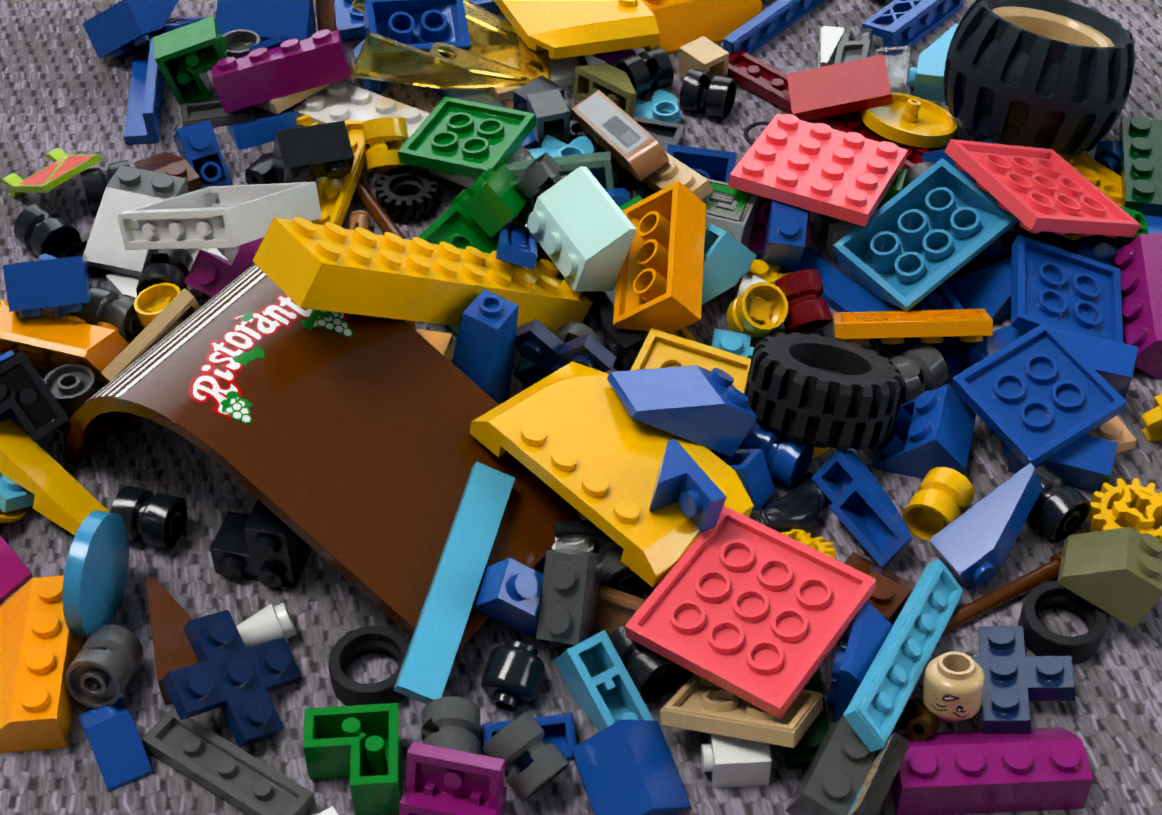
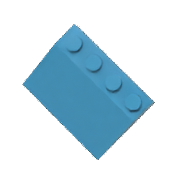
(922, 236)

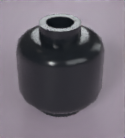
(512, 675)

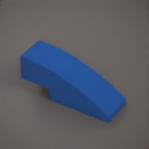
(863, 506)

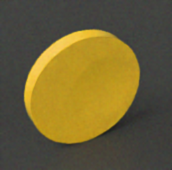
(911, 122)

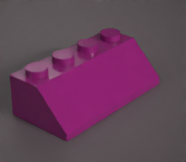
(281, 70)
(1142, 299)
(992, 773)

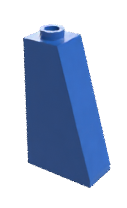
(487, 344)

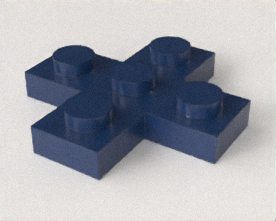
(548, 353)
(232, 678)
(1017, 679)

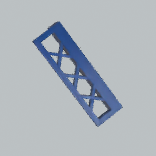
(913, 25)
(144, 102)

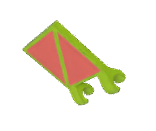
(62, 169)

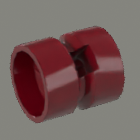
(805, 308)

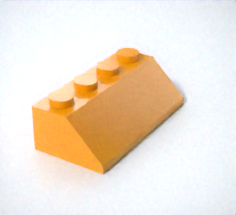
(688, 20)
(664, 263)
(60, 341)
(33, 666)

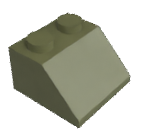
(1114, 571)

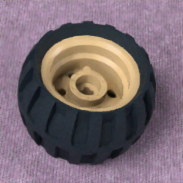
(1039, 73)

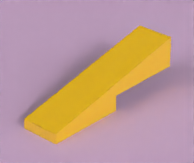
(55, 490)

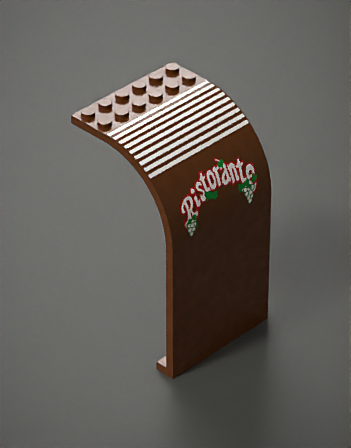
(336, 429)

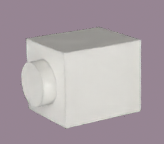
(736, 761)

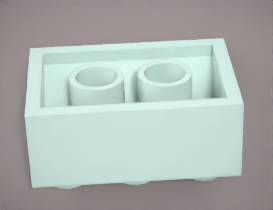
(582, 231)

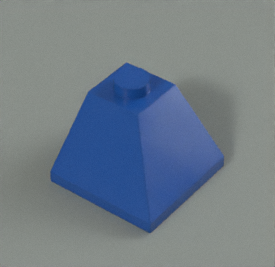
(985, 288)

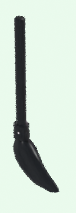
(792, 511)

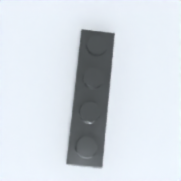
(225, 768)

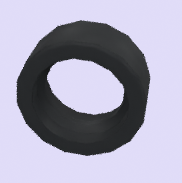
(360, 643)
(1047, 643)

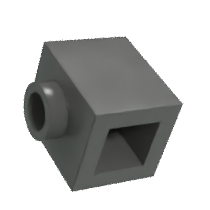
(551, 114)

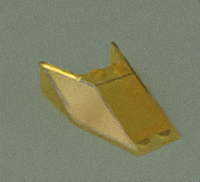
(495, 58)

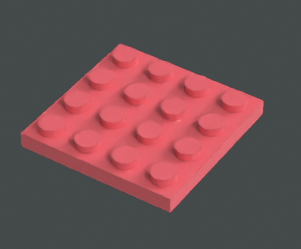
(819, 169)
(1041, 189)
(751, 611)

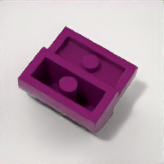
(452, 782)

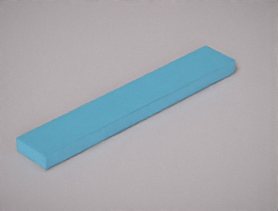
(454, 585)
(903, 656)

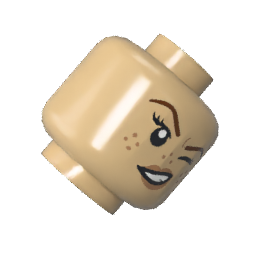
(953, 687)

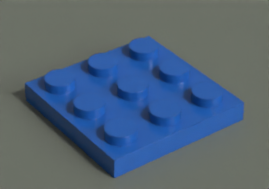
(1064, 291)
(1038, 394)

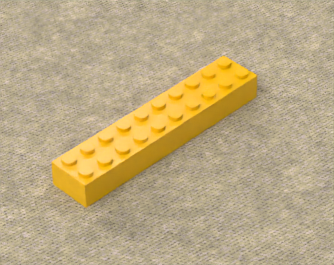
(406, 278)

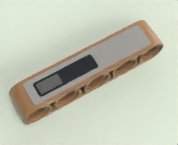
(620, 134)

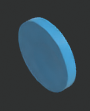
(95, 573)

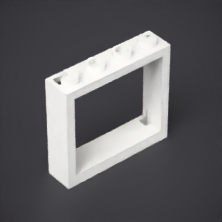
(199, 222)

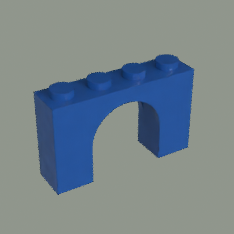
(1090, 459)

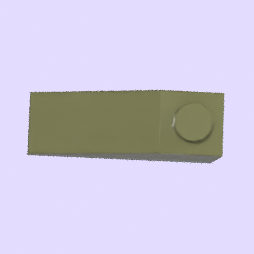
(609, 81)

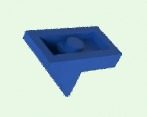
(685, 483)
(116, 745)

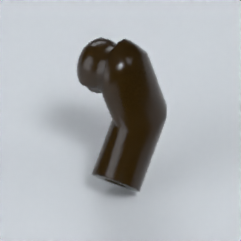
(918, 720)

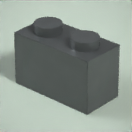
(569, 596)
(833, 774)

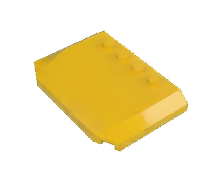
(581, 26)
(603, 463)

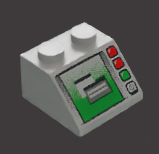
(731, 210)

